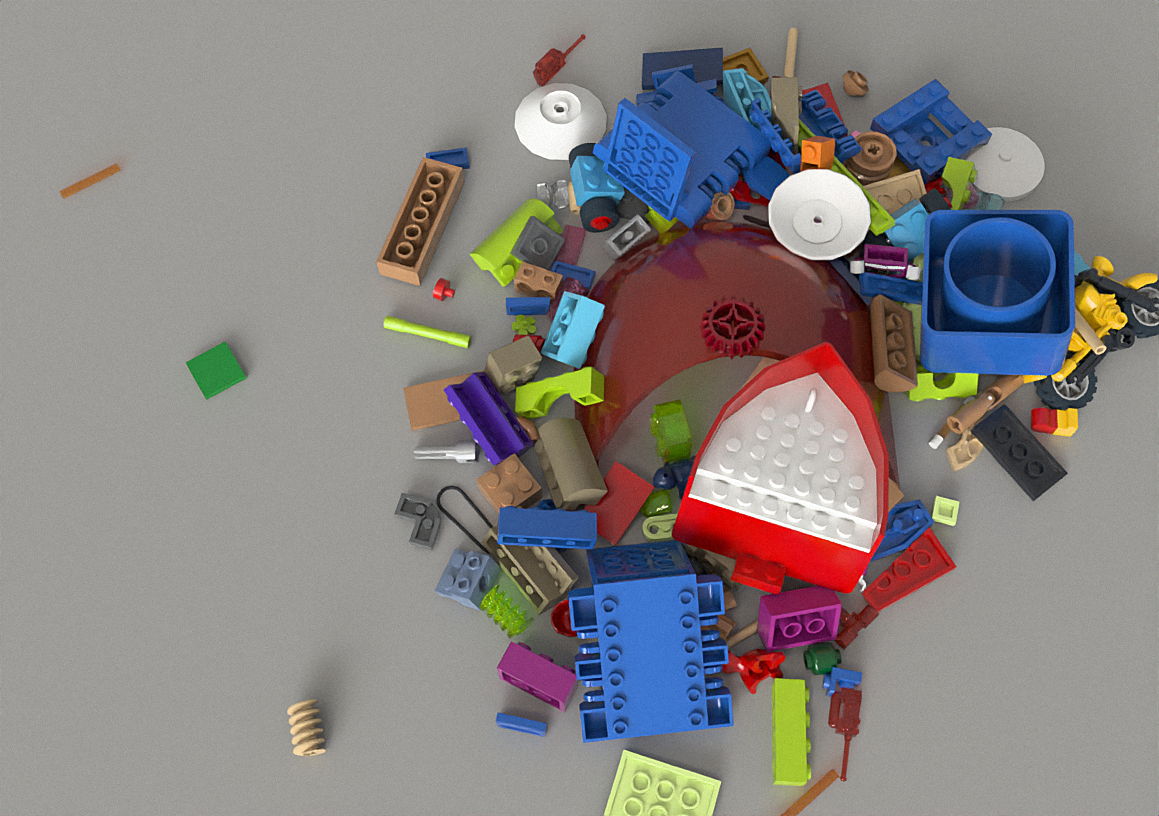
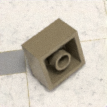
(513, 365)

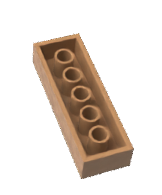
(420, 221)

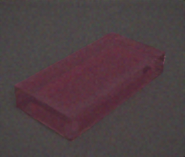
(571, 247)

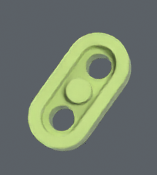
(663, 524)

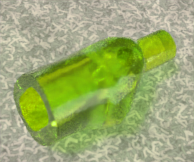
(657, 504)

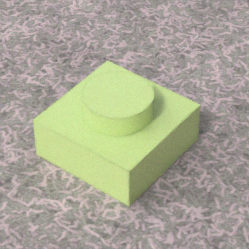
(945, 510)

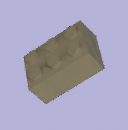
(714, 563)

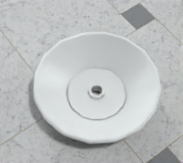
(559, 119)
(822, 197)

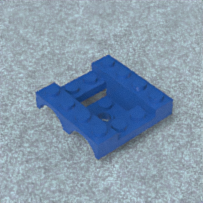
(909, 124)

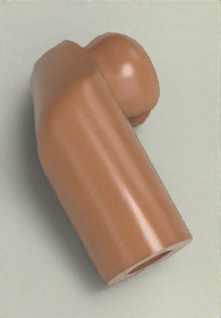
(529, 427)

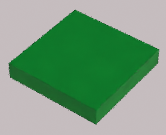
(215, 370)

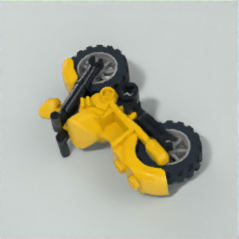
(1110, 311)

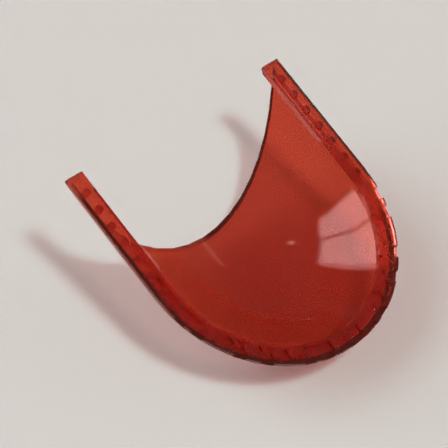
(666, 284)

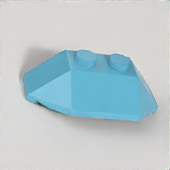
(740, 90)

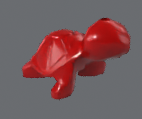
(755, 666)

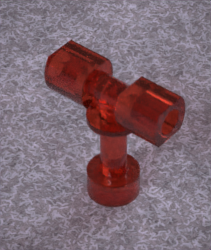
(853, 624)

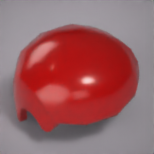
(561, 619)

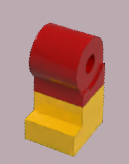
(1054, 421)

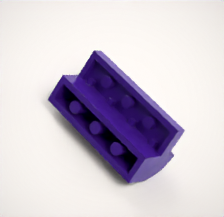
(488, 418)

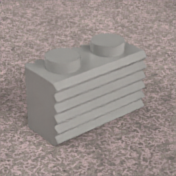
(626, 237)

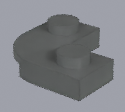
(425, 516)

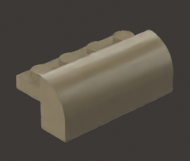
(569, 464)
(535, 570)

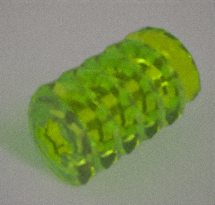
(504, 613)

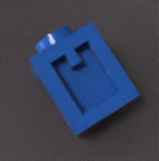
(843, 677)

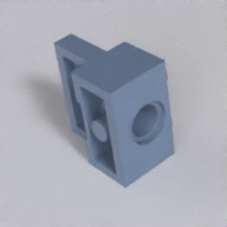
(468, 578)

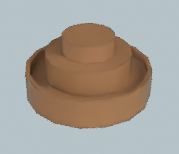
(855, 83)

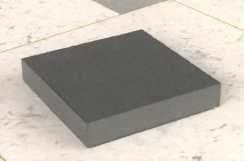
(537, 244)

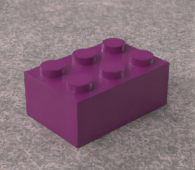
(798, 618)
(538, 675)

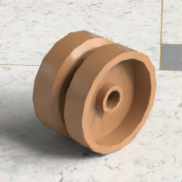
(874, 159)

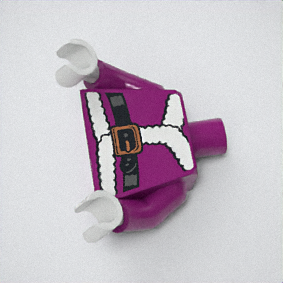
(885, 261)

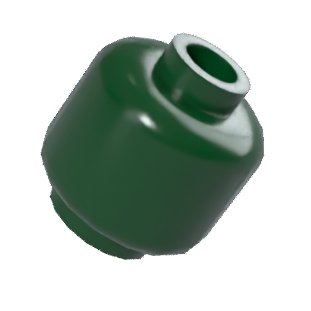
(821, 658)

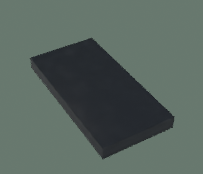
(1018, 452)

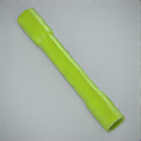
(403, 325)

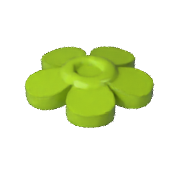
(524, 326)

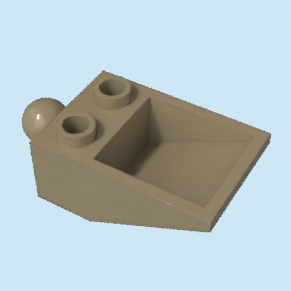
(786, 108)

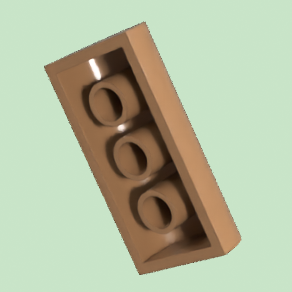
(892, 346)

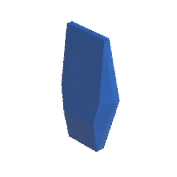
(765, 177)
(903, 527)

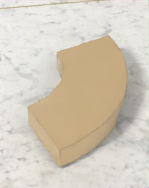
(965, 450)

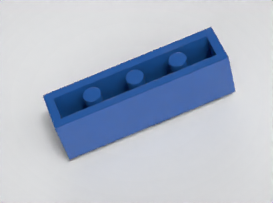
(547, 528)

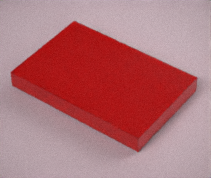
(620, 503)

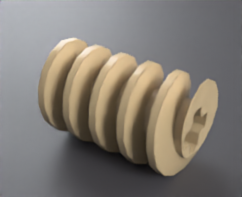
(304, 728)

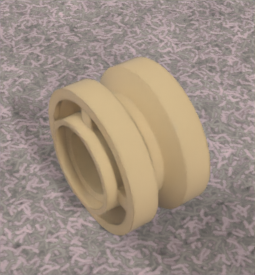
(721, 207)

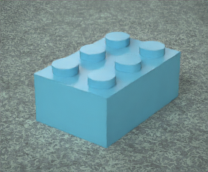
(573, 329)

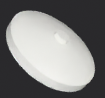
(1007, 164)

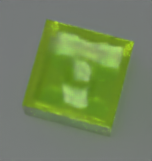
(671, 431)

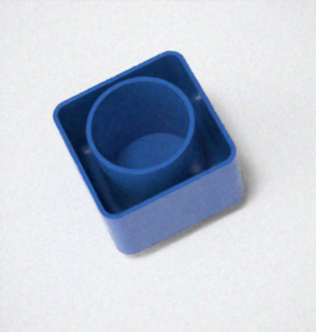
(997, 291)

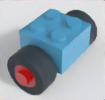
(594, 190)
(910, 224)

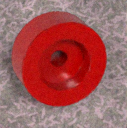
(443, 289)

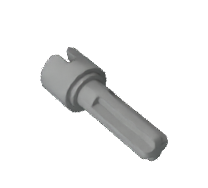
(463, 452)

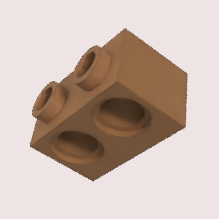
(537, 282)

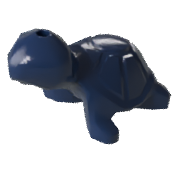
(674, 475)

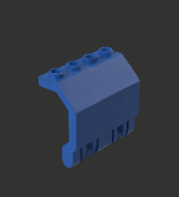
(819, 121)

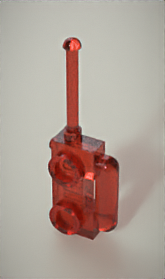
(552, 63)
(850, 719)

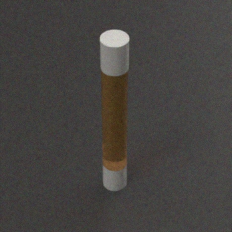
(945, 430)

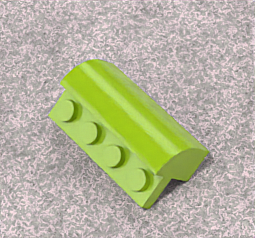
(495, 250)

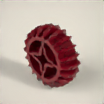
(751, 325)

